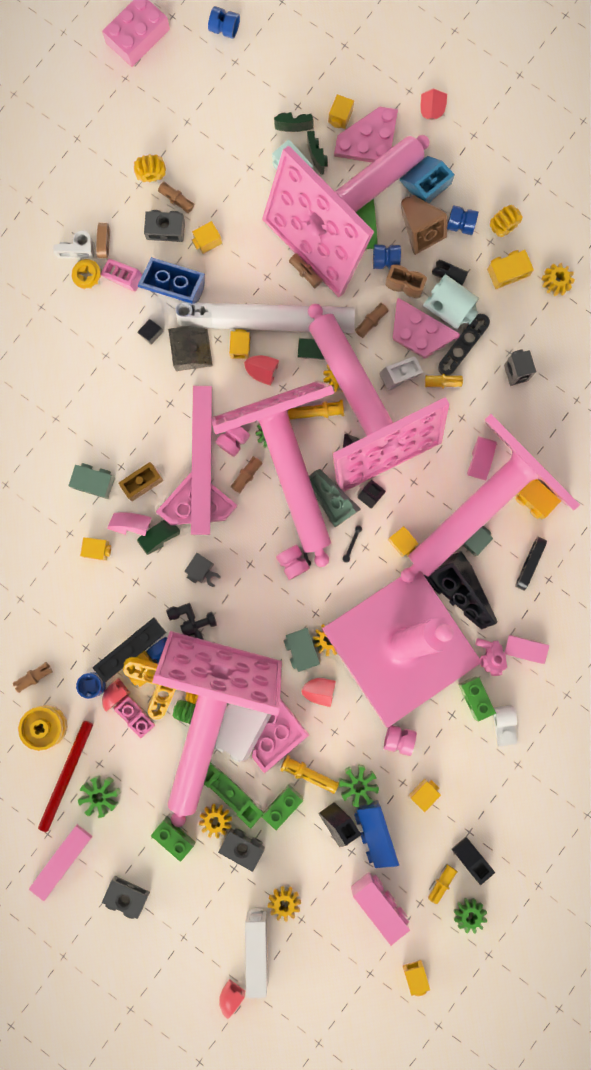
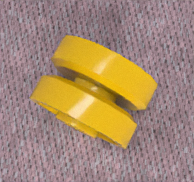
(31, 729)

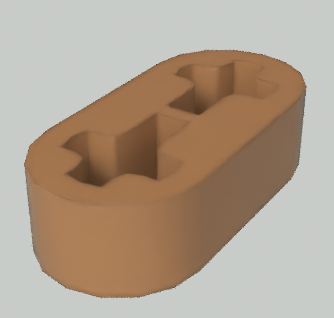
(103, 239)

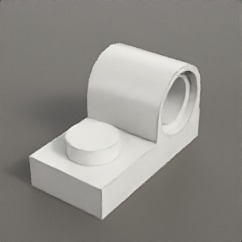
(75, 250)
(398, 373)
(504, 725)

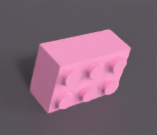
(136, 30)
(380, 908)

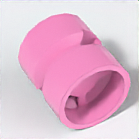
(232, 440)
(293, 562)
(400, 740)

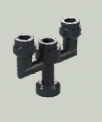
(191, 627)

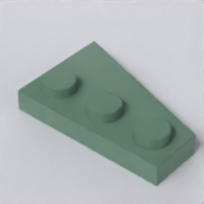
(332, 498)

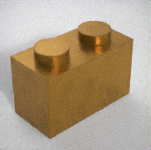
(140, 481)

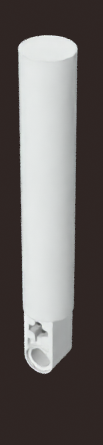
(258, 316)

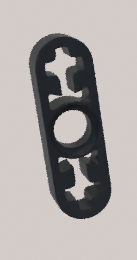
(531, 563)

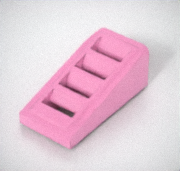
(132, 279)

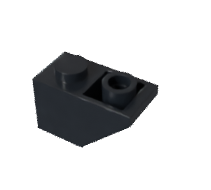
(339, 825)
(473, 860)

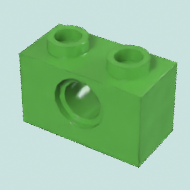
(477, 698)
(282, 807)
(173, 839)

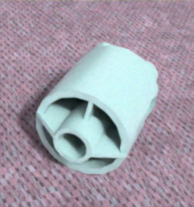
(452, 302)

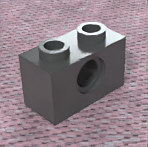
(173, 232)
(519, 367)
(246, 859)
(136, 894)

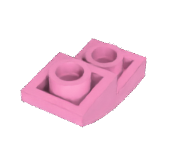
(482, 458)
(124, 522)
(527, 649)
(134, 716)

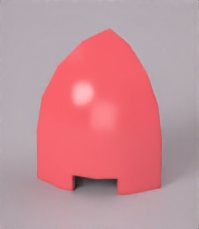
(433, 104)
(261, 368)
(319, 691)
(113, 694)
(230, 998)

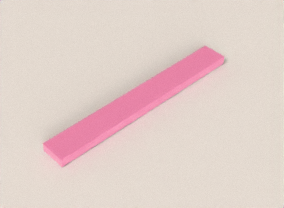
(201, 460)

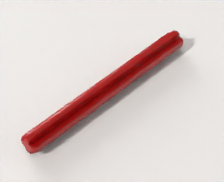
(65, 776)

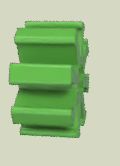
(362, 790)
(93, 791)

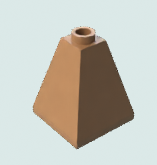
(424, 223)

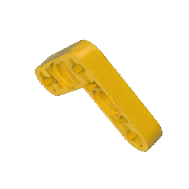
(155, 699)

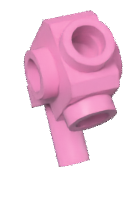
(494, 659)

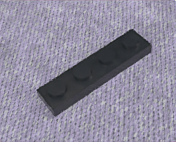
(131, 647)

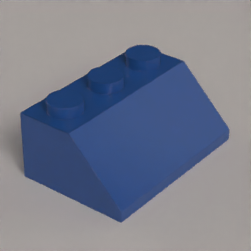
(173, 280)
(376, 835)

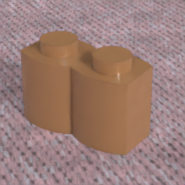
(410, 282)

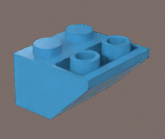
(428, 179)

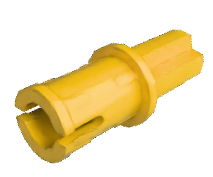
(443, 381)
(442, 884)

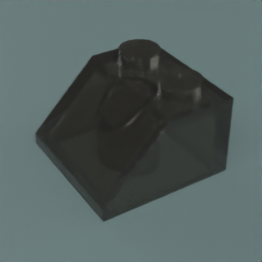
(190, 348)

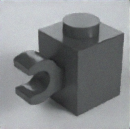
(199, 569)

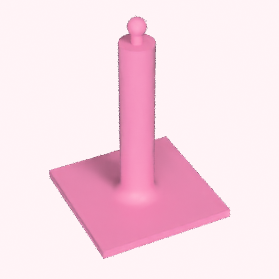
(324, 222)
(386, 442)
(287, 459)
(483, 505)
(401, 647)
(218, 678)

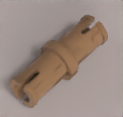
(176, 197)
(305, 270)
(371, 320)
(246, 474)
(32, 677)

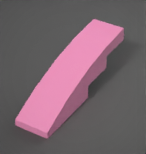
(60, 862)

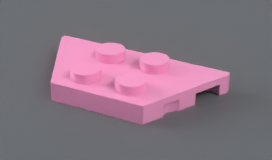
(420, 331)

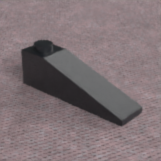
(461, 586)

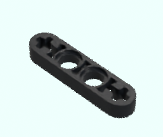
(463, 344)

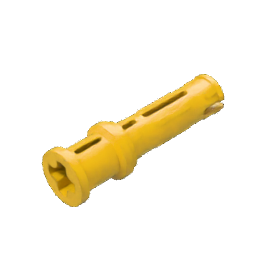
(324, 409)
(300, 770)

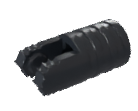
(454, 272)

